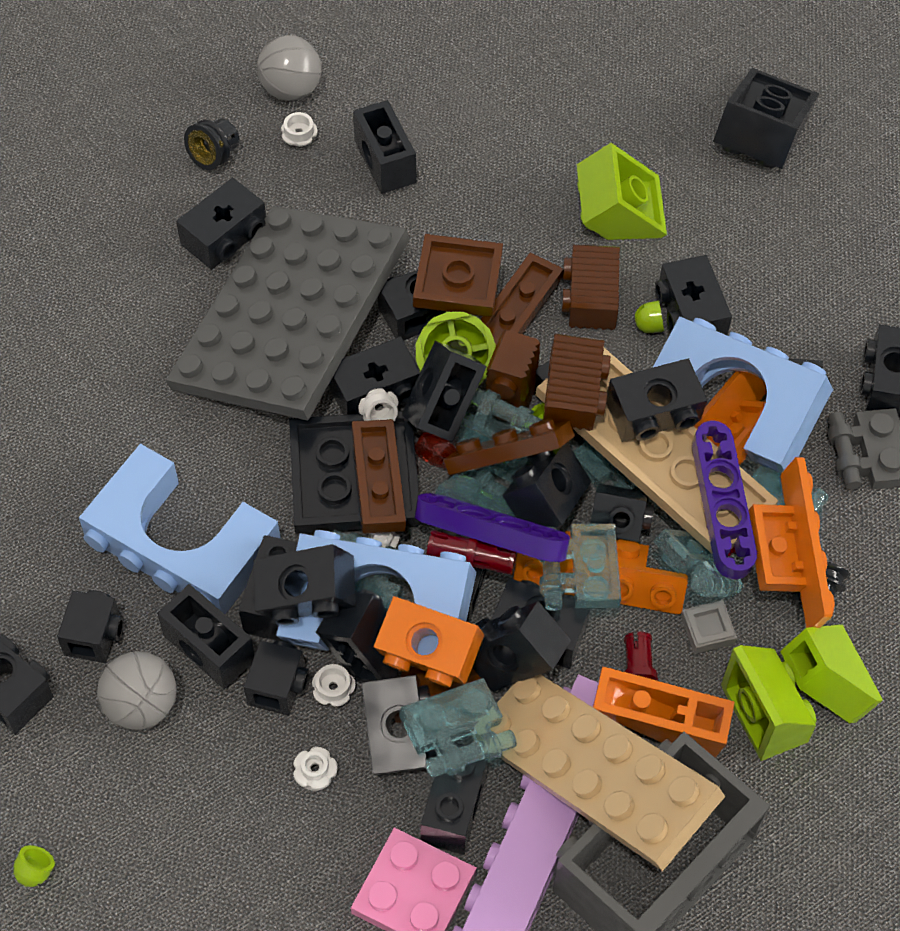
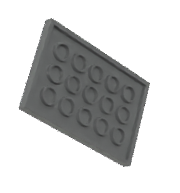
(289, 312)

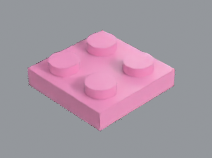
(413, 886)

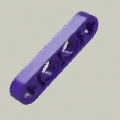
(728, 498)
(492, 527)

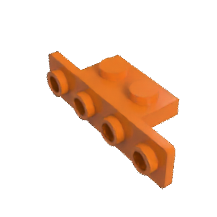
(737, 407)
(791, 547)
(638, 584)

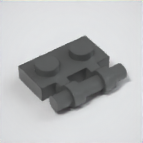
(879, 442)

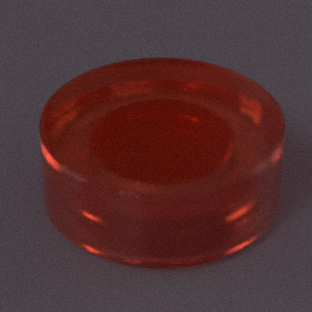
(434, 449)

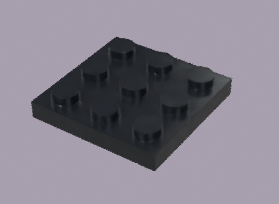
(326, 472)

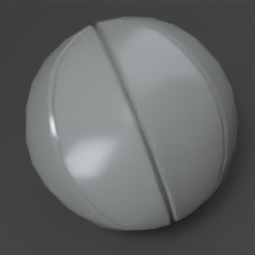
(289, 67)
(136, 690)

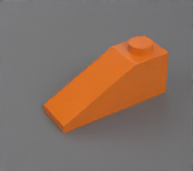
(664, 709)

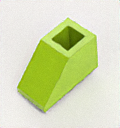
(832, 671)

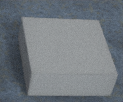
(708, 627)

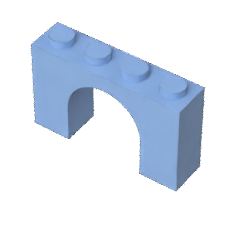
(793, 390)
(120, 520)
(436, 582)

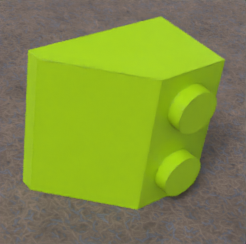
(620, 196)
(767, 701)

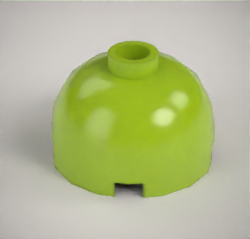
(459, 332)

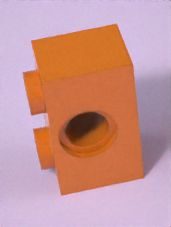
(409, 623)

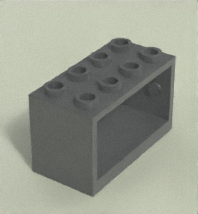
(740, 809)

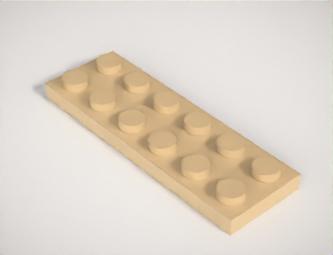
(665, 467)
(604, 770)

